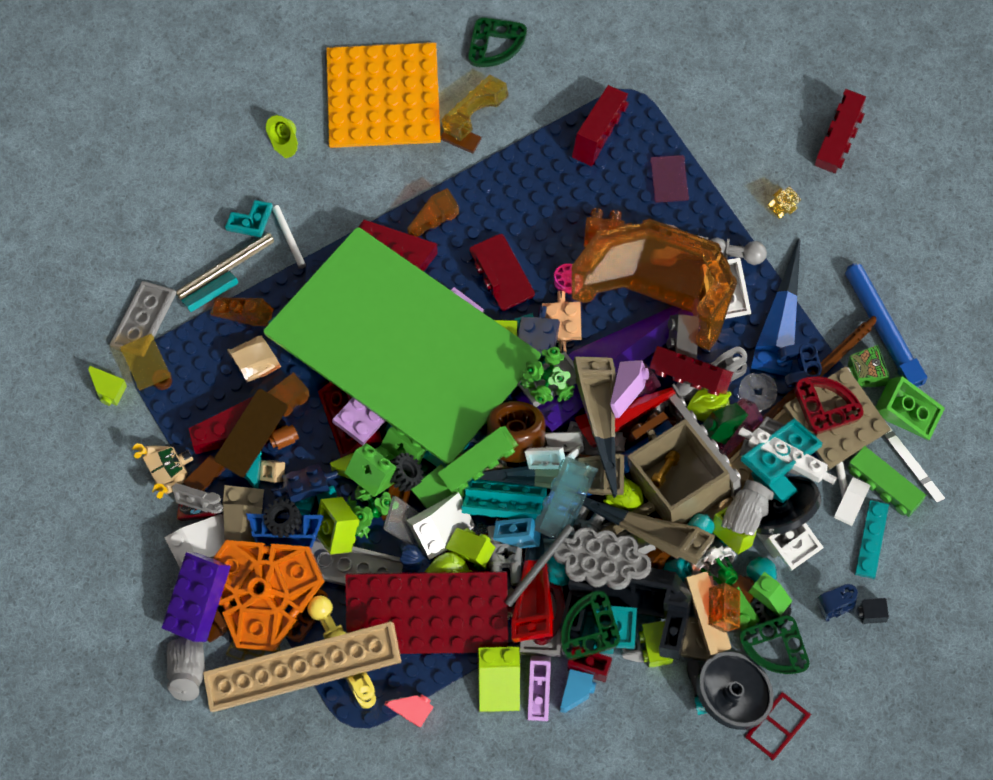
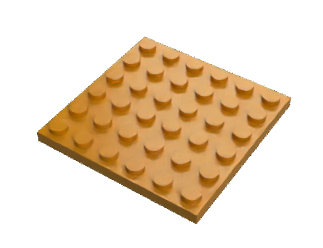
(383, 95)

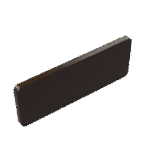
(251, 433)

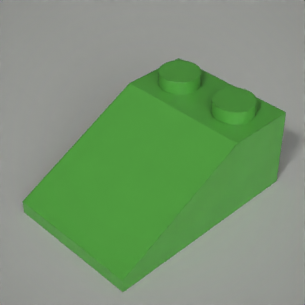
(909, 407)

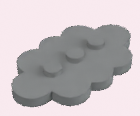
(602, 558)

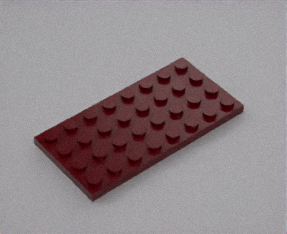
(432, 609)

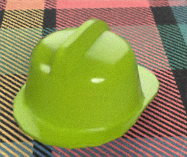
(278, 129)

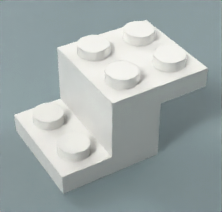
(793, 546)

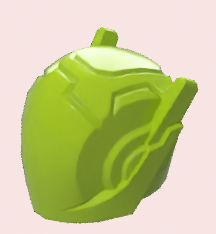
(705, 403)
(630, 500)
(448, 563)

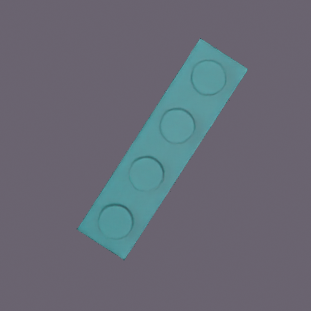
(872, 539)

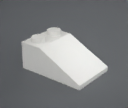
(739, 303)
(437, 524)
(201, 537)

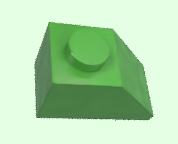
(771, 594)

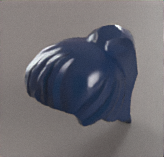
(413, 559)

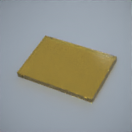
(145, 362)

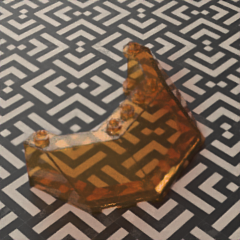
(661, 265)

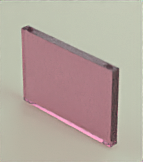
(669, 178)

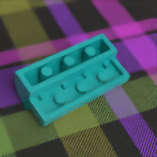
(503, 499)

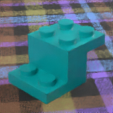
(626, 623)

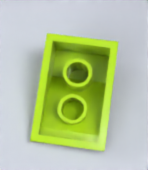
(499, 679)

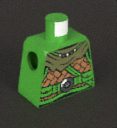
(868, 368)

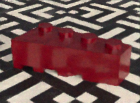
(599, 125)
(841, 131)
(413, 249)
(691, 370)
(214, 431)

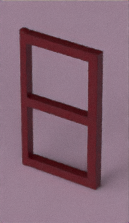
(790, 735)

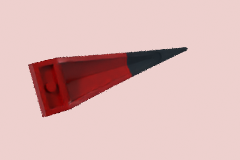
(533, 608)

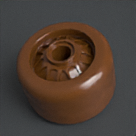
(523, 422)

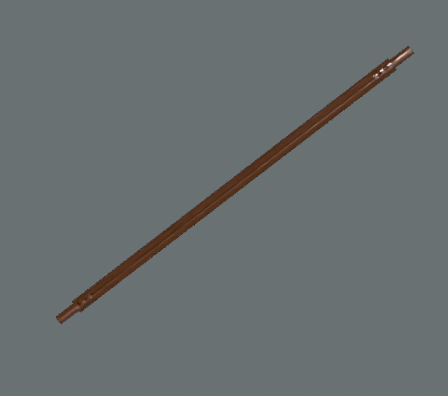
(826, 364)

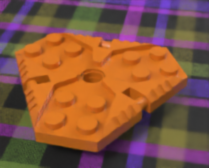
(288, 579)

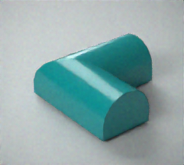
(253, 223)

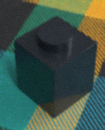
(873, 610)

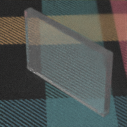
(396, 520)

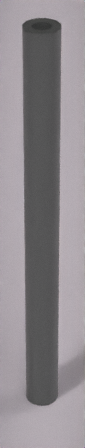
(539, 565)

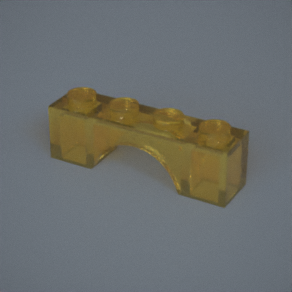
(488, 93)

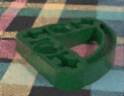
(490, 31)
(786, 636)
(599, 638)

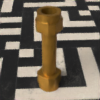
(671, 459)

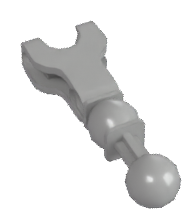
(753, 252)
(724, 361)

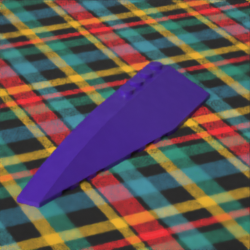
(628, 344)

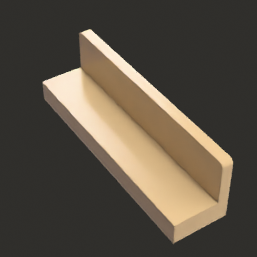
(714, 639)

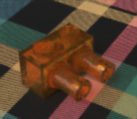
(597, 223)

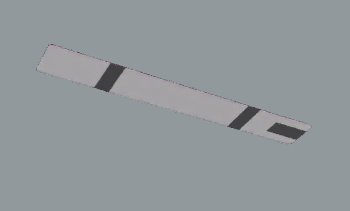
(914, 466)

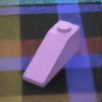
(628, 385)
(539, 688)

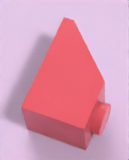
(411, 708)

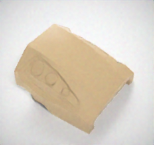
(254, 358)

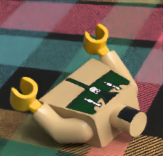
(164, 465)

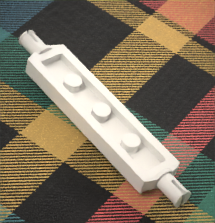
(805, 465)

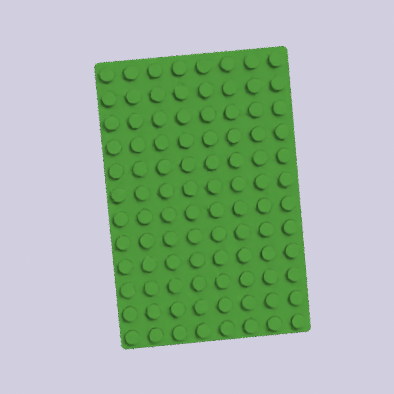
(402, 345)

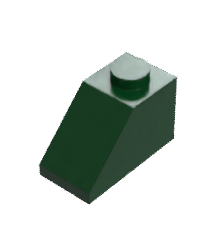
(724, 422)

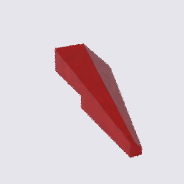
(634, 412)

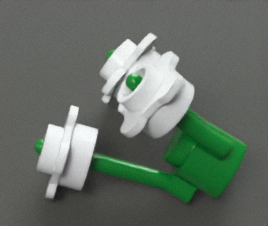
(723, 558)

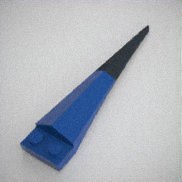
(780, 323)

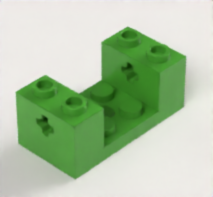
(372, 466)

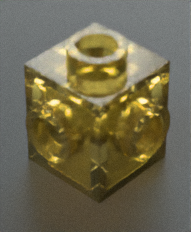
(784, 202)

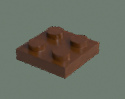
(640, 431)

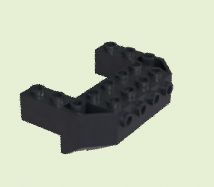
(656, 595)

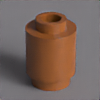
(283, 437)

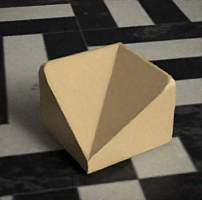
(272, 470)

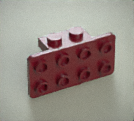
(501, 272)

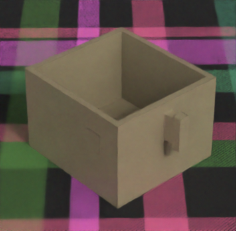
(691, 485)

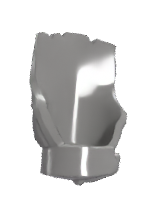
(747, 508)
(185, 668)

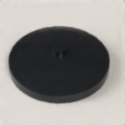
(794, 511)
(734, 690)

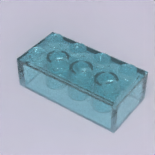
(565, 497)

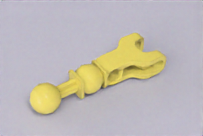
(321, 609)

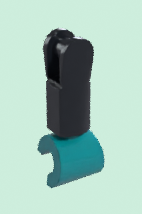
(692, 670)

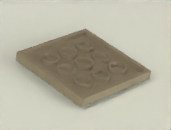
(848, 439)

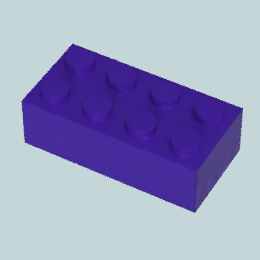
(196, 597)

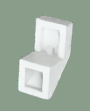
(852, 501)

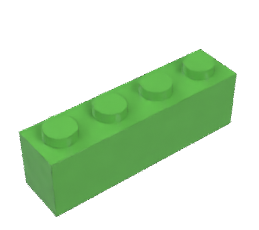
(477, 459)
(886, 481)

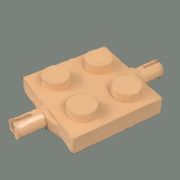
(570, 319)

